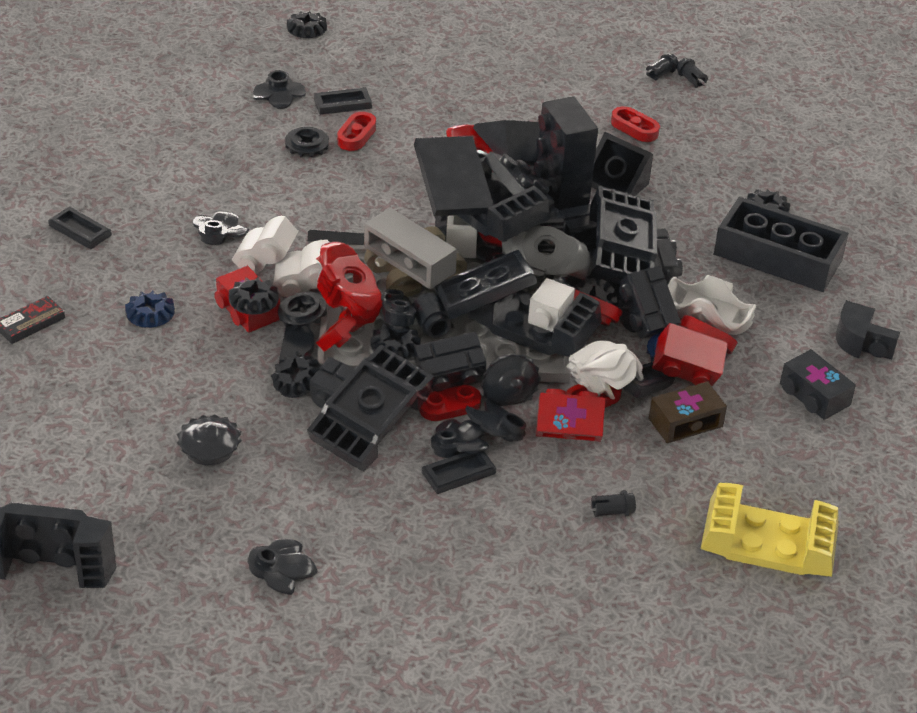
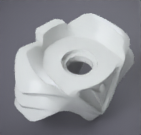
(713, 304)
(604, 365)

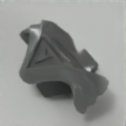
(567, 259)

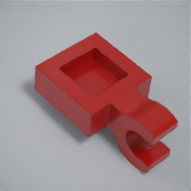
(339, 332)

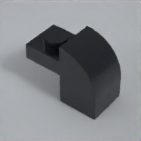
(858, 334)

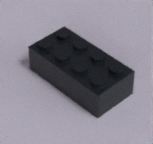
(566, 151)
(780, 244)

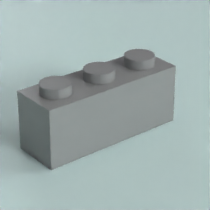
(410, 248)

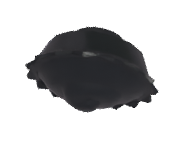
(510, 380)
(209, 439)

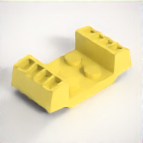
(770, 536)

